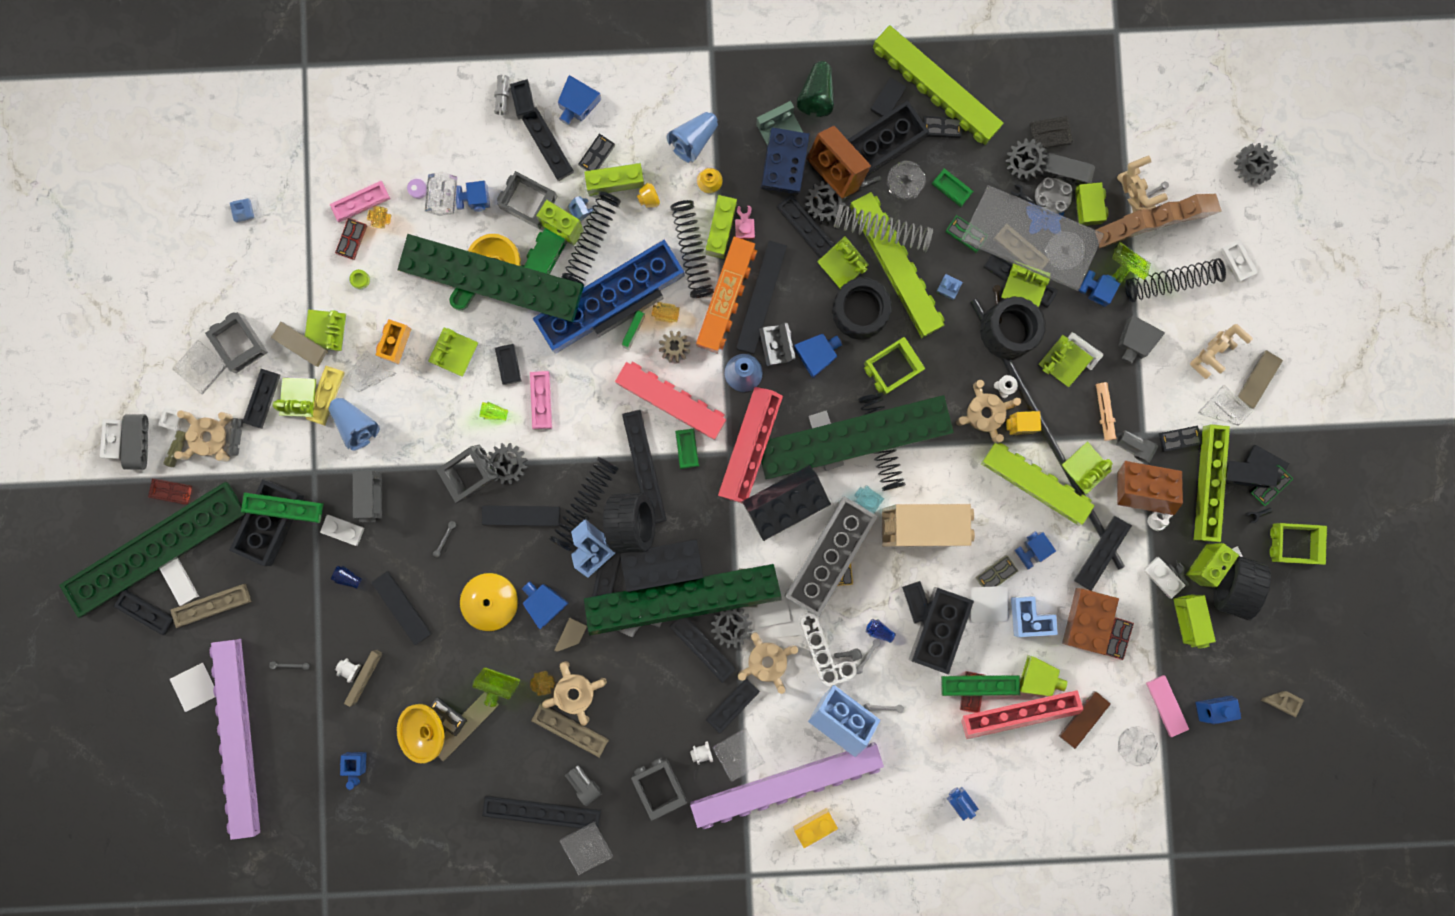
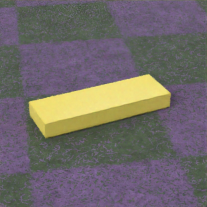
(325, 393)

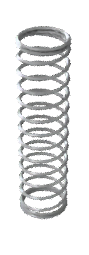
(927, 239)

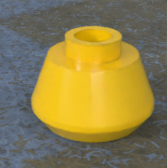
(709, 180)
(648, 196)

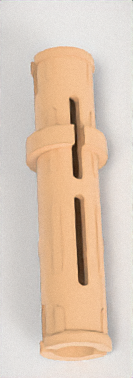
(1106, 411)

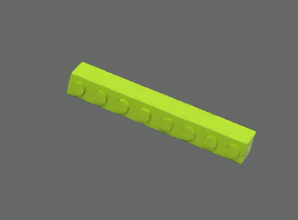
(937, 85)
(899, 269)

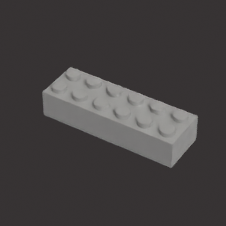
(831, 556)

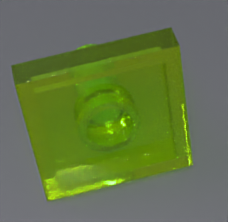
(1129, 262)
(496, 685)

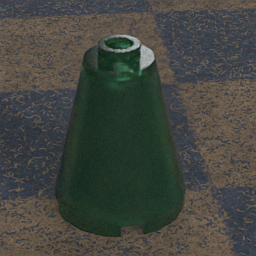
(817, 91)

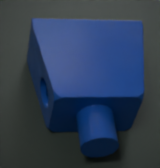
(577, 100)
(817, 353)
(542, 603)
(1221, 710)

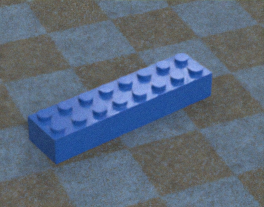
(613, 293)

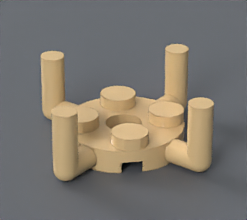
(1136, 187)
(1218, 344)
(997, 408)
(195, 436)
(767, 673)
(585, 691)

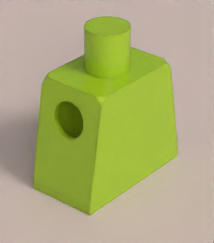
(1040, 678)

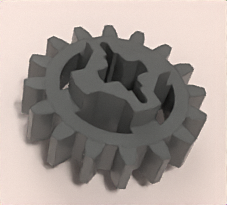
(1023, 152)
(1262, 159)
(818, 197)
(503, 451)
(740, 625)

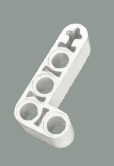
(822, 647)

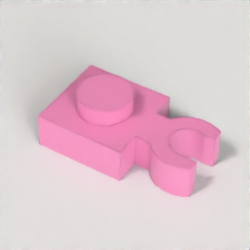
(744, 226)

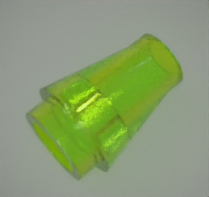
(492, 412)

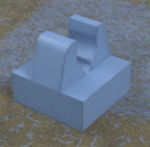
(578, 208)
(242, 210)
(949, 287)

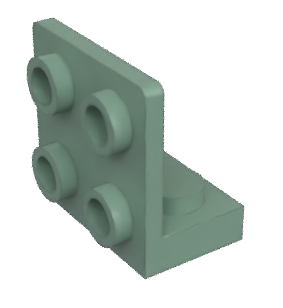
(780, 117)

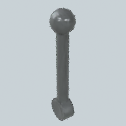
(451, 525)
(273, 665)

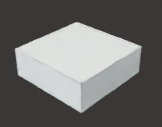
(170, 420)

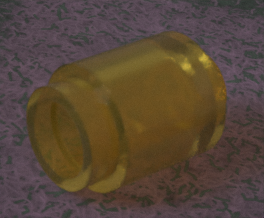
(665, 312)

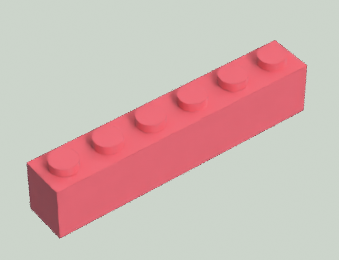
(670, 400)
(750, 445)
(1022, 714)

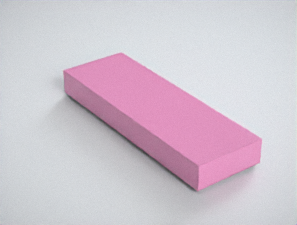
(360, 201)
(541, 400)
(1167, 706)

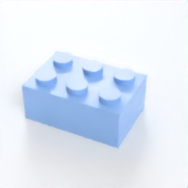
(844, 721)

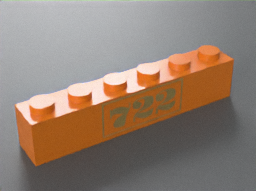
(725, 295)

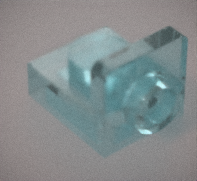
(868, 498)

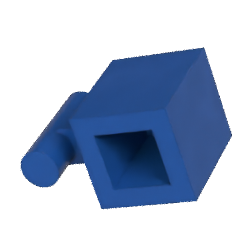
(476, 195)
(1102, 290)
(1038, 547)
(353, 765)
(962, 803)

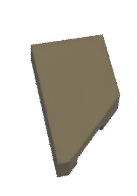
(571, 635)
(1285, 702)

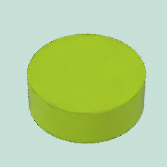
(359, 279)

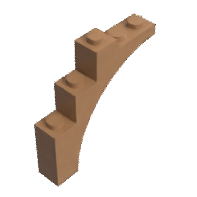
(1167, 214)

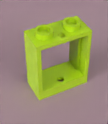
(557, 219)
(909, 355)
(1317, 544)
(1208, 565)
(1194, 620)

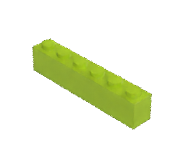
(1211, 483)
(1037, 484)

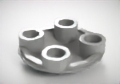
(1053, 195)

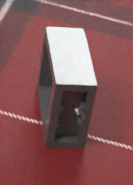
(512, 183)
(246, 358)
(454, 483)
(367, 496)
(668, 806)

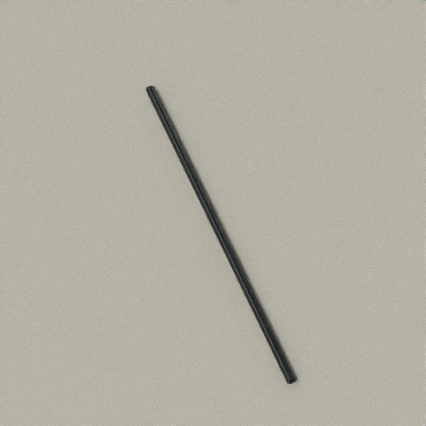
(1048, 436)

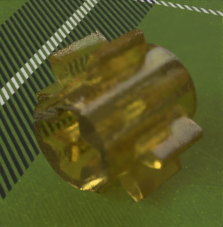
(379, 217)
(542, 683)

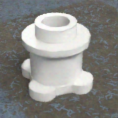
(1004, 391)
(1158, 521)
(347, 670)
(701, 753)

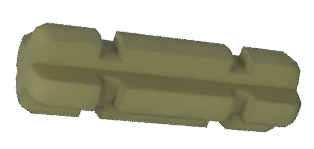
(176, 445)

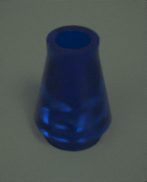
(345, 577)
(880, 631)

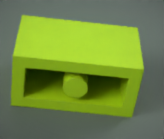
(1091, 204)

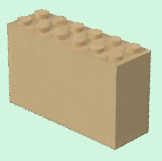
(927, 525)

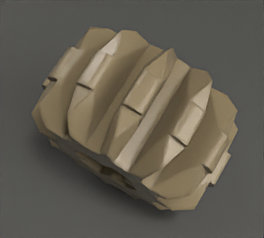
(681, 346)

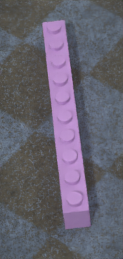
(235, 739)
(785, 785)

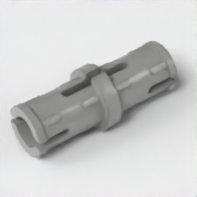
(501, 94)

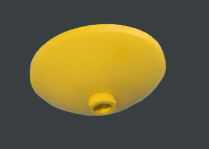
(496, 247)
(502, 600)
(420, 733)

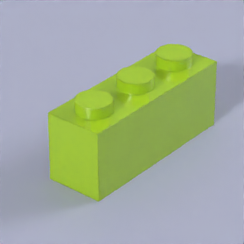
(614, 179)
(721, 227)

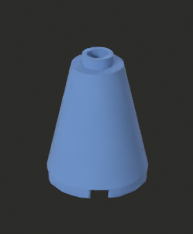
(692, 136)
(740, 379)
(352, 424)

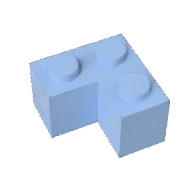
(591, 550)
(1027, 622)

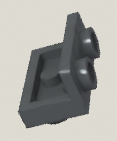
(777, 344)

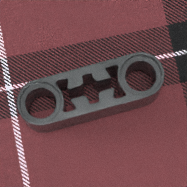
(1068, 170)
(134, 442)

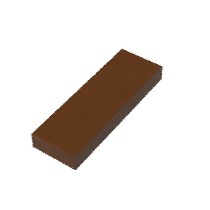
(1084, 722)

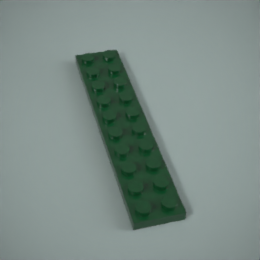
(491, 277)
(857, 437)
(152, 550)
(682, 599)

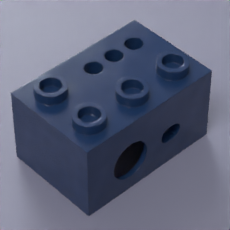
(785, 160)

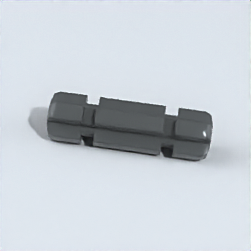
(234, 436)

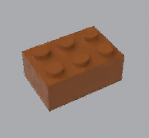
(838, 162)
(1149, 488)
(1090, 621)

